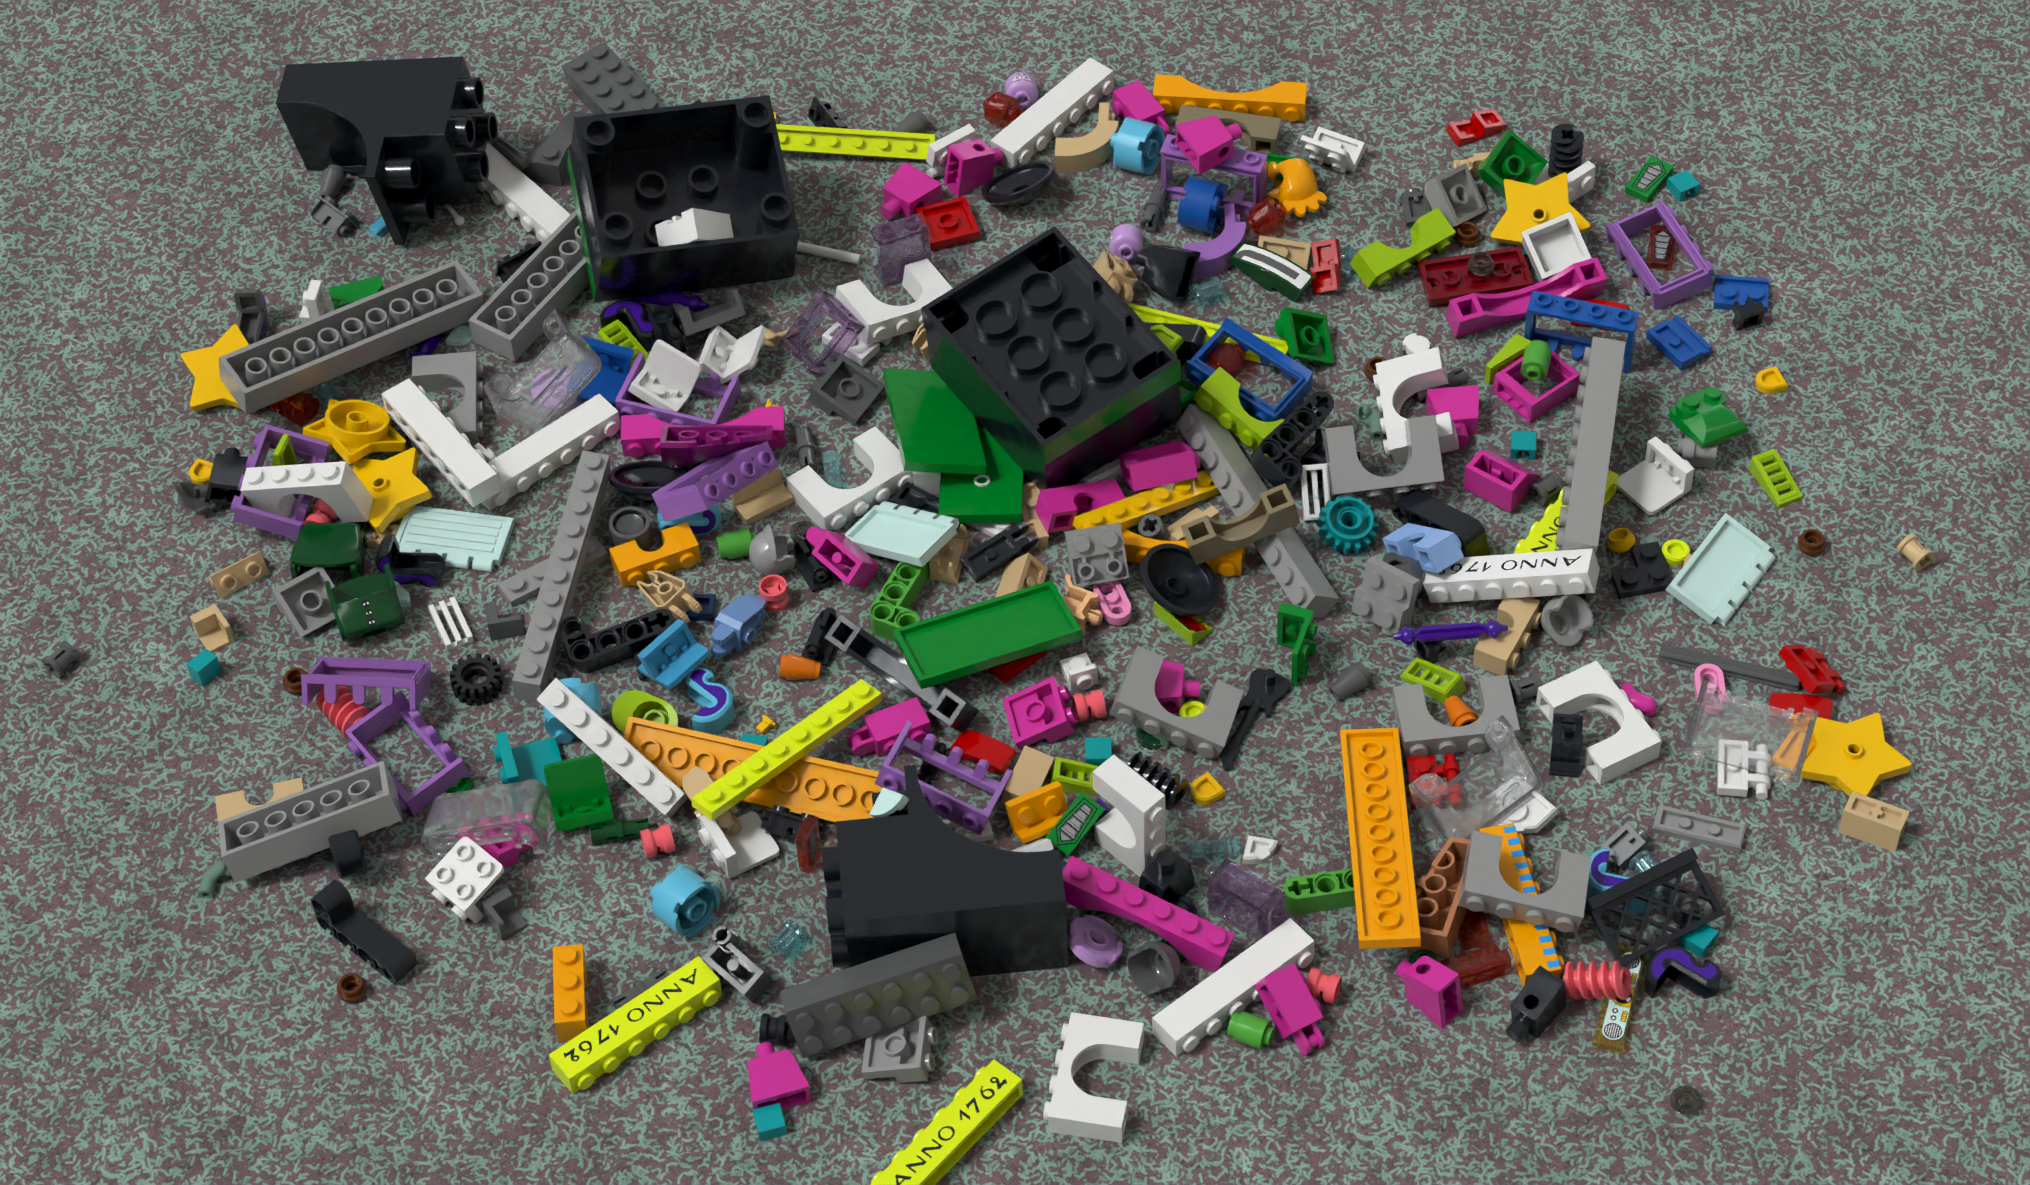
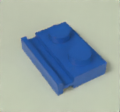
(1733, 288)
(1678, 342)

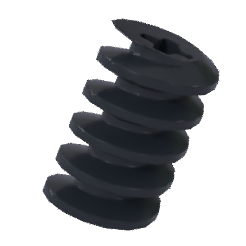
(1565, 149)
(1168, 786)

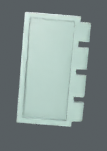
(902, 533)
(456, 536)
(1722, 571)

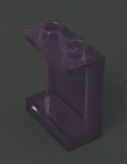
(900, 245)

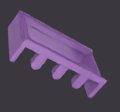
(1241, 163)
(1672, 291)
(712, 387)
(303, 447)
(693, 495)
(367, 673)
(383, 718)
(941, 802)

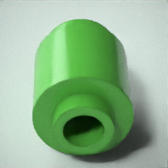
(1536, 360)
(735, 543)
(1251, 1030)

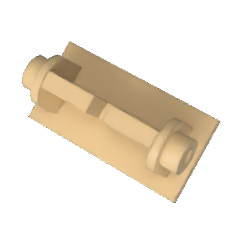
(239, 574)

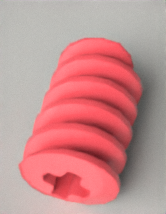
(343, 711)
(1597, 982)

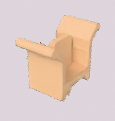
(1082, 604)

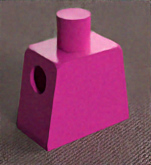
(1206, 142)
(970, 165)
(909, 190)
(1463, 407)
(1172, 688)
(1432, 989)
(776, 1078)

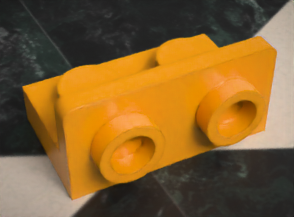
(1036, 811)

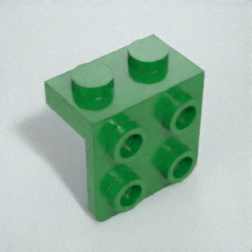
(1297, 631)
(578, 792)

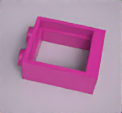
(1522, 401)
(1159, 465)

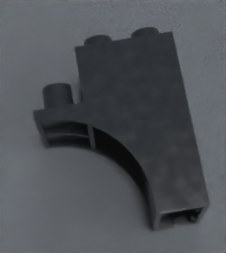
(399, 124)
(919, 880)

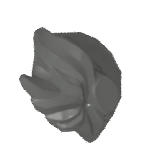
(193, 497)

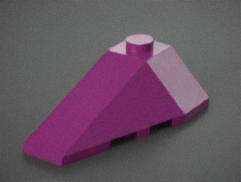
(696, 443)

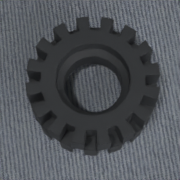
(476, 692)

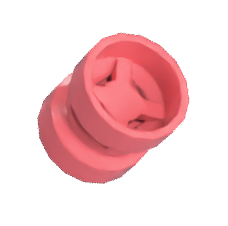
(321, 513)
(774, 590)
(1089, 705)
(657, 841)
(1324, 986)

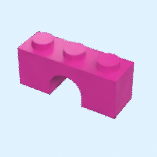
(1060, 505)

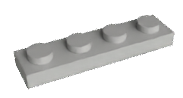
(528, 582)

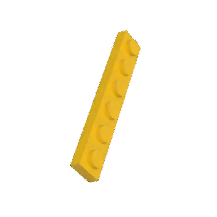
(1153, 501)

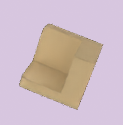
(212, 628)

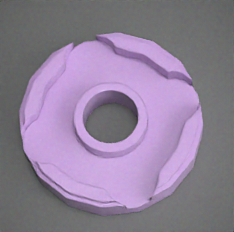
(1099, 954)

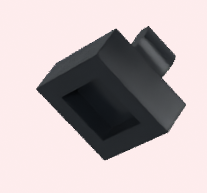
(1749, 315)
(1429, 650)

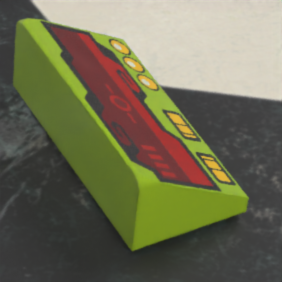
(1189, 628)

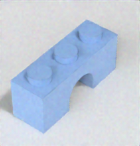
(1431, 546)

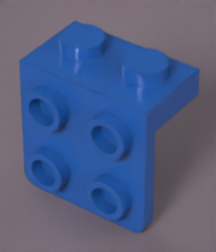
(614, 370)

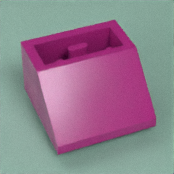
(1498, 479)

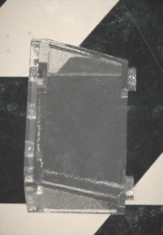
(549, 381)
(1749, 734)
(1482, 792)
(489, 816)

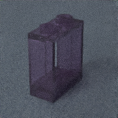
(808, 322)
(1245, 899)

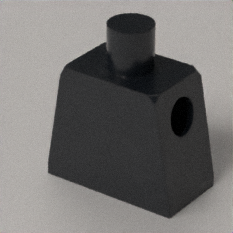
(1169, 269)
(225, 477)
(1167, 876)
(1537, 1005)

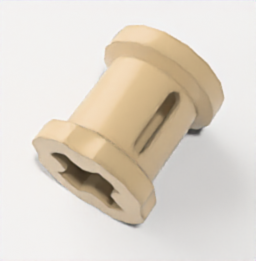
(1915, 552)

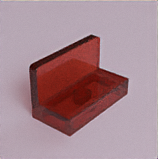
(1480, 965)

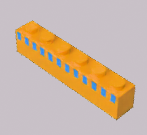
(1528, 943)

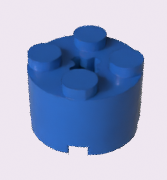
(1201, 204)

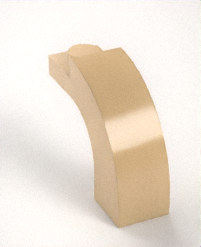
(1089, 150)

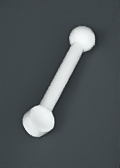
(459, 220)

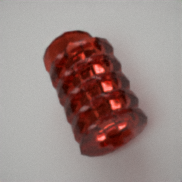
(297, 408)

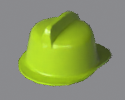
(643, 706)

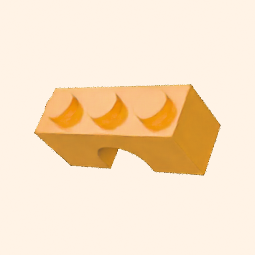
(678, 551)
(569, 991)

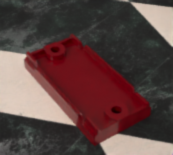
(1454, 280)

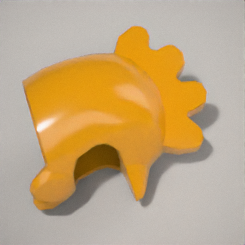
(1298, 188)

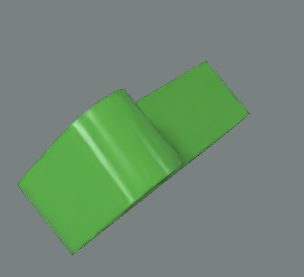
(893, 602)
(1328, 891)

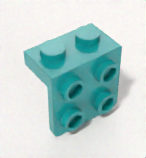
(524, 761)

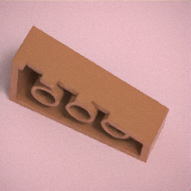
(1438, 902)

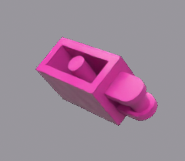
(1138, 103)
(842, 557)
(884, 727)
(1292, 1007)

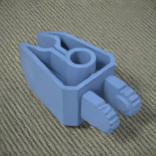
(738, 624)

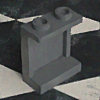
(728, 310)

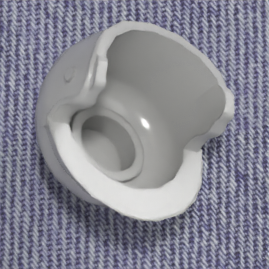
(770, 553)
(1566, 619)

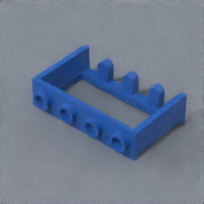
(1579, 312)
(1199, 372)

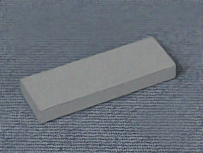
(1699, 828)

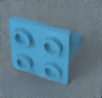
(672, 655)

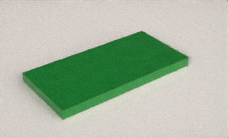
(932, 424)
(995, 503)
(987, 634)

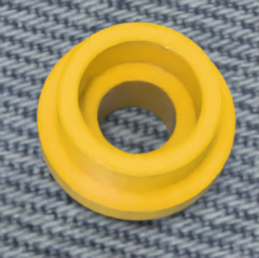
(1620, 540)

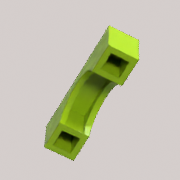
(1379, 262)
(1221, 399)

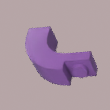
(1217, 252)

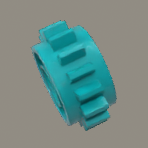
(1349, 511)

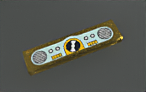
(1617, 1013)

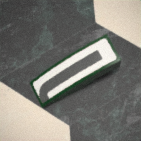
(1271, 270)

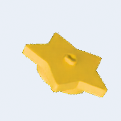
(1528, 201)
(204, 366)
(356, 429)
(392, 486)
(1853, 755)

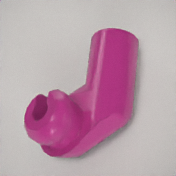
(1640, 701)

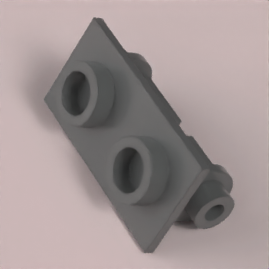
(340, 220)

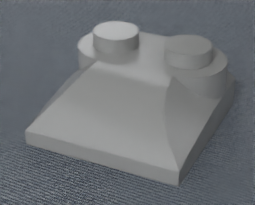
(1455, 195)
(306, 601)

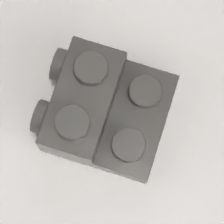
(1385, 596)
(901, 1052)

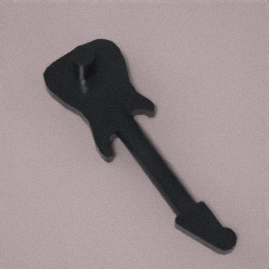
(1264, 692)

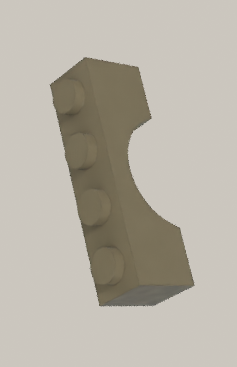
(1258, 132)
(1270, 514)

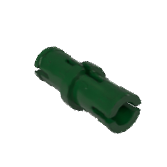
(618, 831)

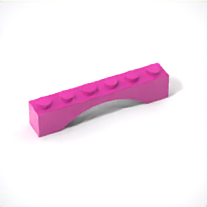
(1483, 311)
(643, 432)
(1191, 935)

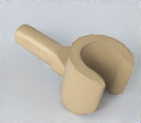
(773, 339)

